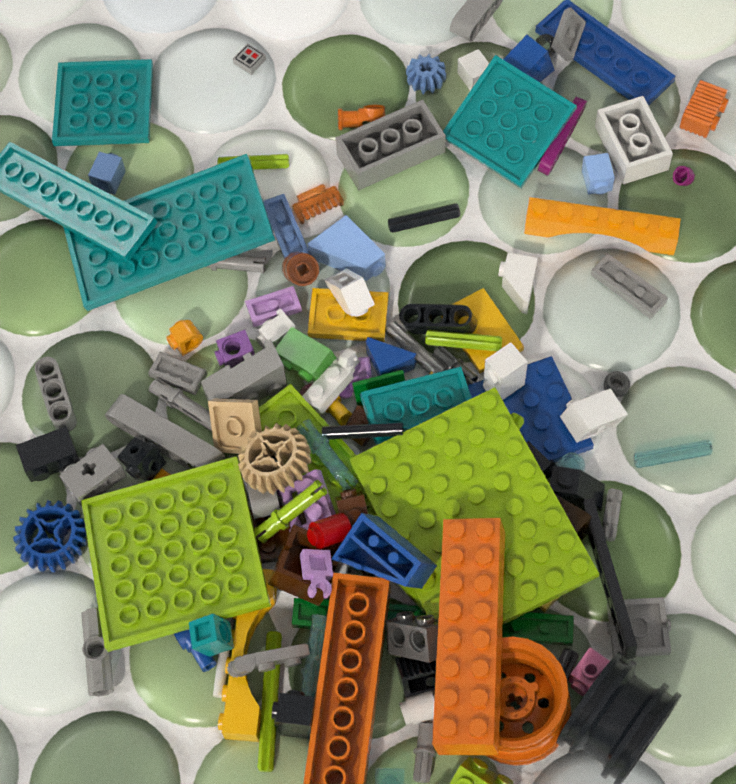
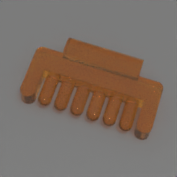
(313, 198)

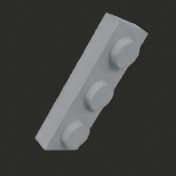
(629, 286)

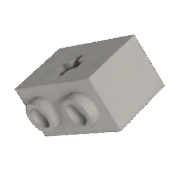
(104, 467)

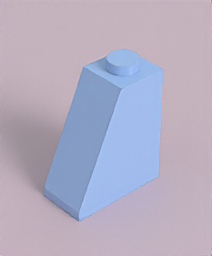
(348, 247)

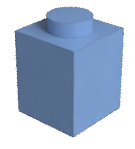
(107, 172)

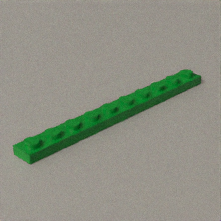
(538, 627)

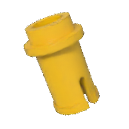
(339, 411)

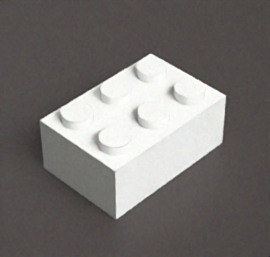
(633, 139)

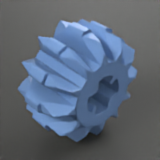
(426, 73)

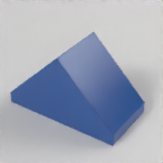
(388, 358)

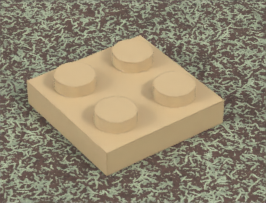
(233, 422)

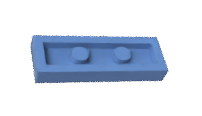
(284, 226)

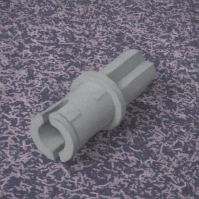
(424, 753)

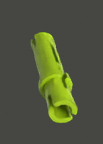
(281, 518)

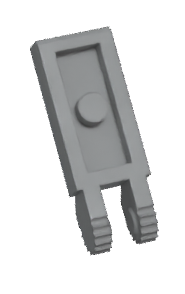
(266, 660)

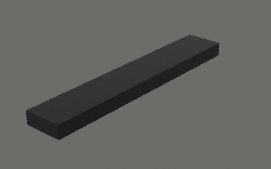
(610, 582)

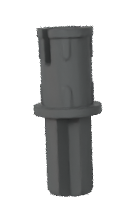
(449, 361)

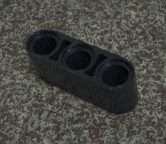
(428, 312)

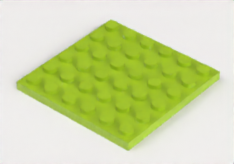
(173, 553)

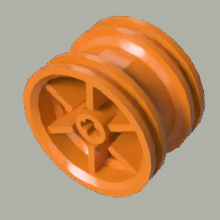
(521, 658)

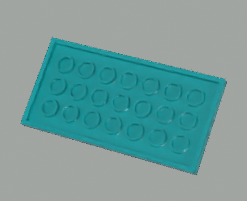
(198, 225)

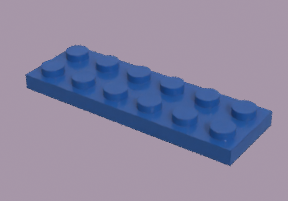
(612, 57)

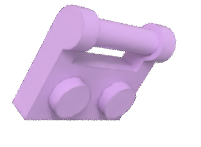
(319, 510)

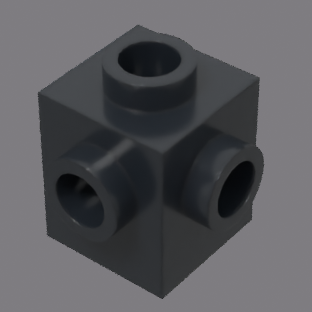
(142, 459)

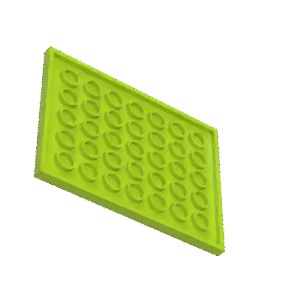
(469, 468)

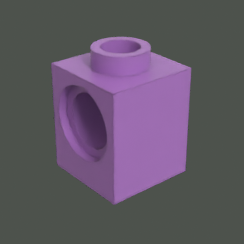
(236, 341)

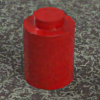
(328, 530)

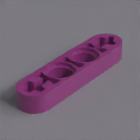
(555, 149)

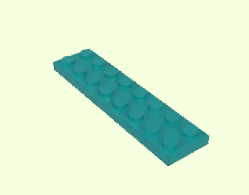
(73, 202)

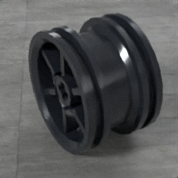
(618, 718)

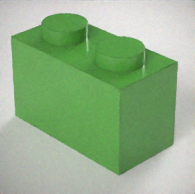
(304, 355)

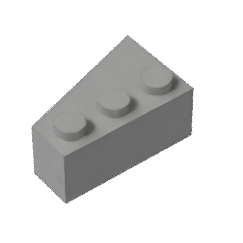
(251, 379)

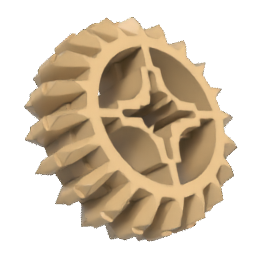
(260, 468)

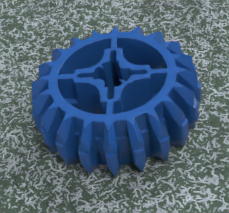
(35, 552)

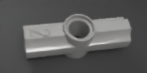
(100, 667)

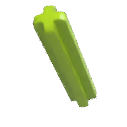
(272, 161)
(463, 340)

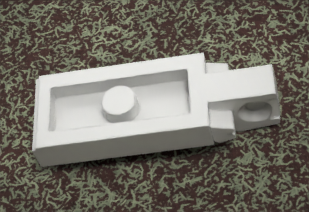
(332, 382)

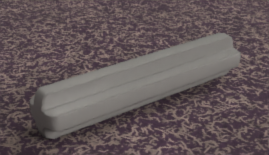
(408, 343)

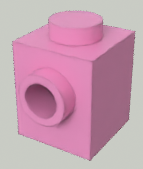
(587, 671)

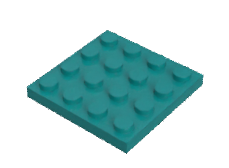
(103, 102)
(508, 121)
(415, 399)

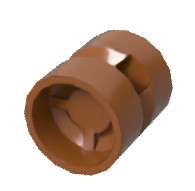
(300, 268)

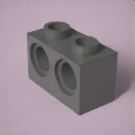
(413, 636)

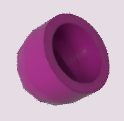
(682, 172)

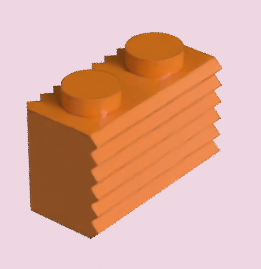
(704, 108)

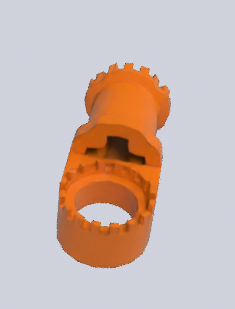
(368, 113)

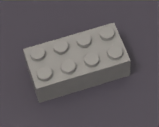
(390, 144)

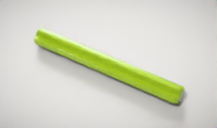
(269, 695)

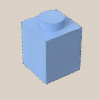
(598, 173)

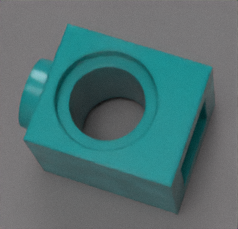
(211, 635)

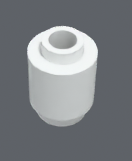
(418, 708)

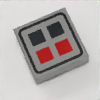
(249, 59)

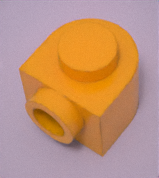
(184, 337)

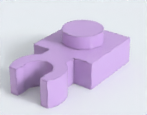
(317, 567)

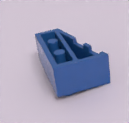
(531, 59)
(384, 552)

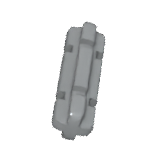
(611, 514)

